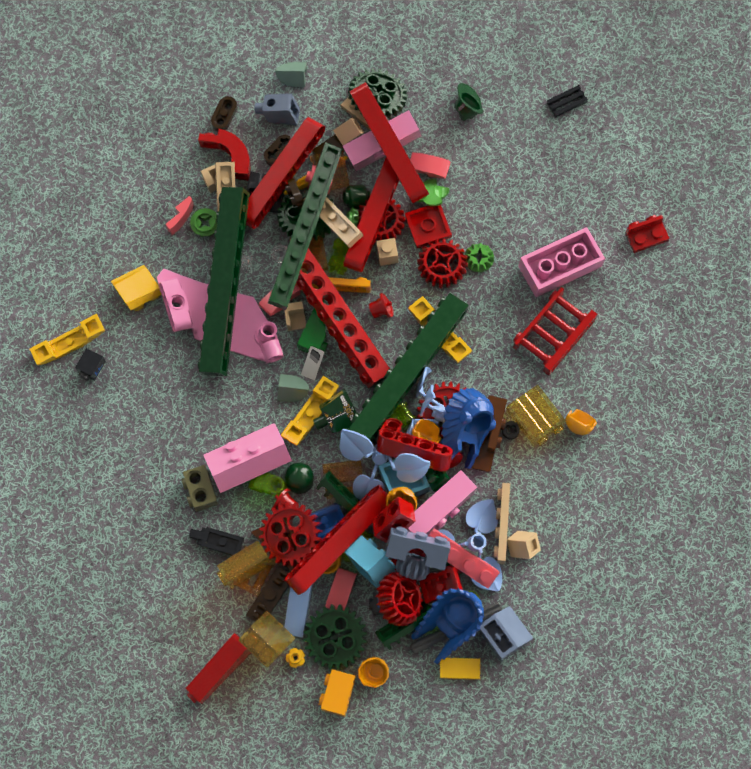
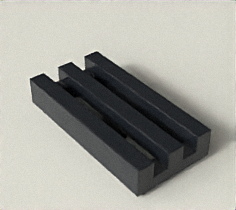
(583, 100)

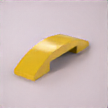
(68, 342)
(454, 346)
(303, 422)

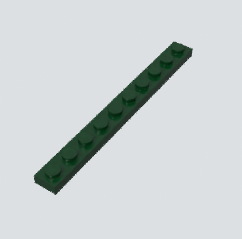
(305, 226)

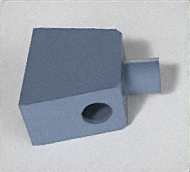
(279, 109)

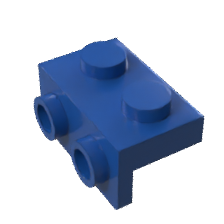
(329, 518)

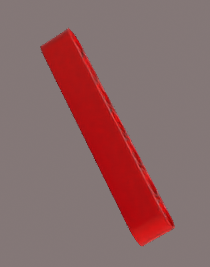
(389, 142)
(283, 170)
(372, 218)
(337, 541)

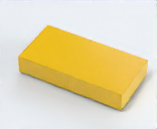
(460, 668)

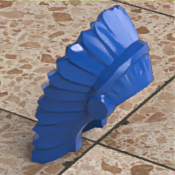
(468, 421)
(456, 615)

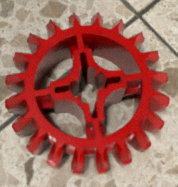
(393, 213)
(454, 253)
(399, 599)

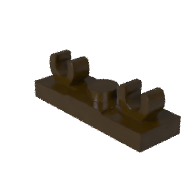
(269, 595)

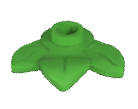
(436, 193)

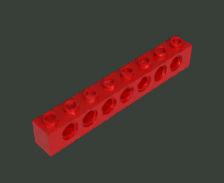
(347, 322)

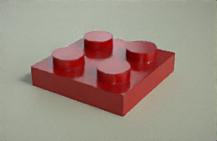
(427, 225)

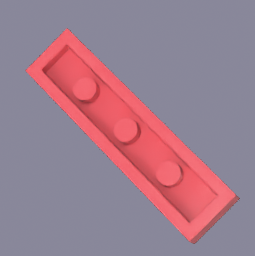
(468, 562)

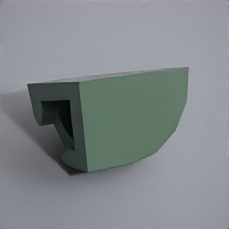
(292, 74)
(291, 388)

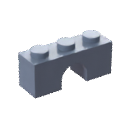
(402, 541)

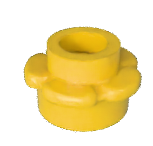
(290, 657)

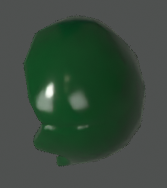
(299, 478)

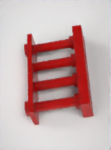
(562, 348)

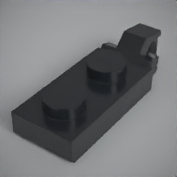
(217, 540)

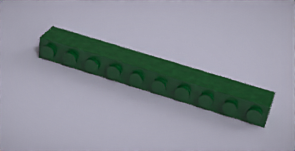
(223, 281)
(409, 367)

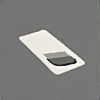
(312, 363)

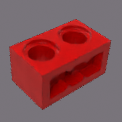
(397, 514)

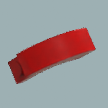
(233, 146)

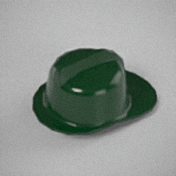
(468, 102)

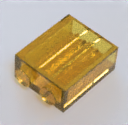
(536, 416)
(243, 565)
(266, 639)

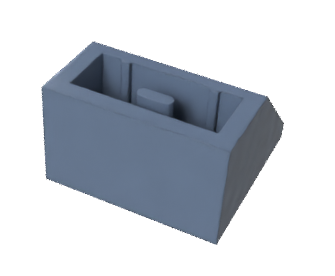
(505, 633)

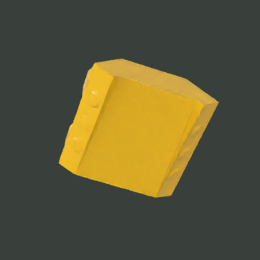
(137, 288)

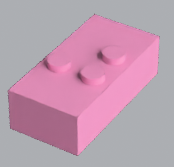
(366, 149)
(561, 262)
(247, 457)
(443, 504)

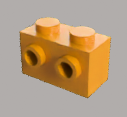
(337, 692)

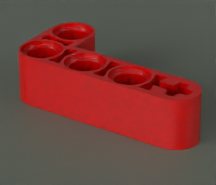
(394, 442)

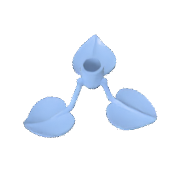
(439, 409)
(355, 446)
(482, 518)

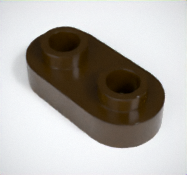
(223, 114)
(292, 189)

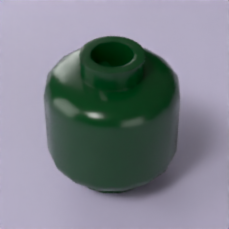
(355, 196)

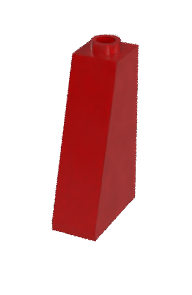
(217, 669)

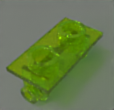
(336, 260)

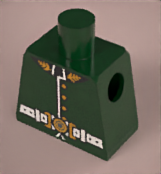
(336, 412)

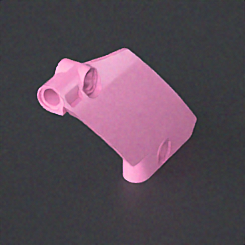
(248, 325)

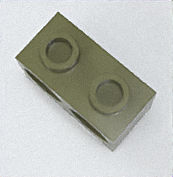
(203, 487)

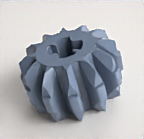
(412, 567)

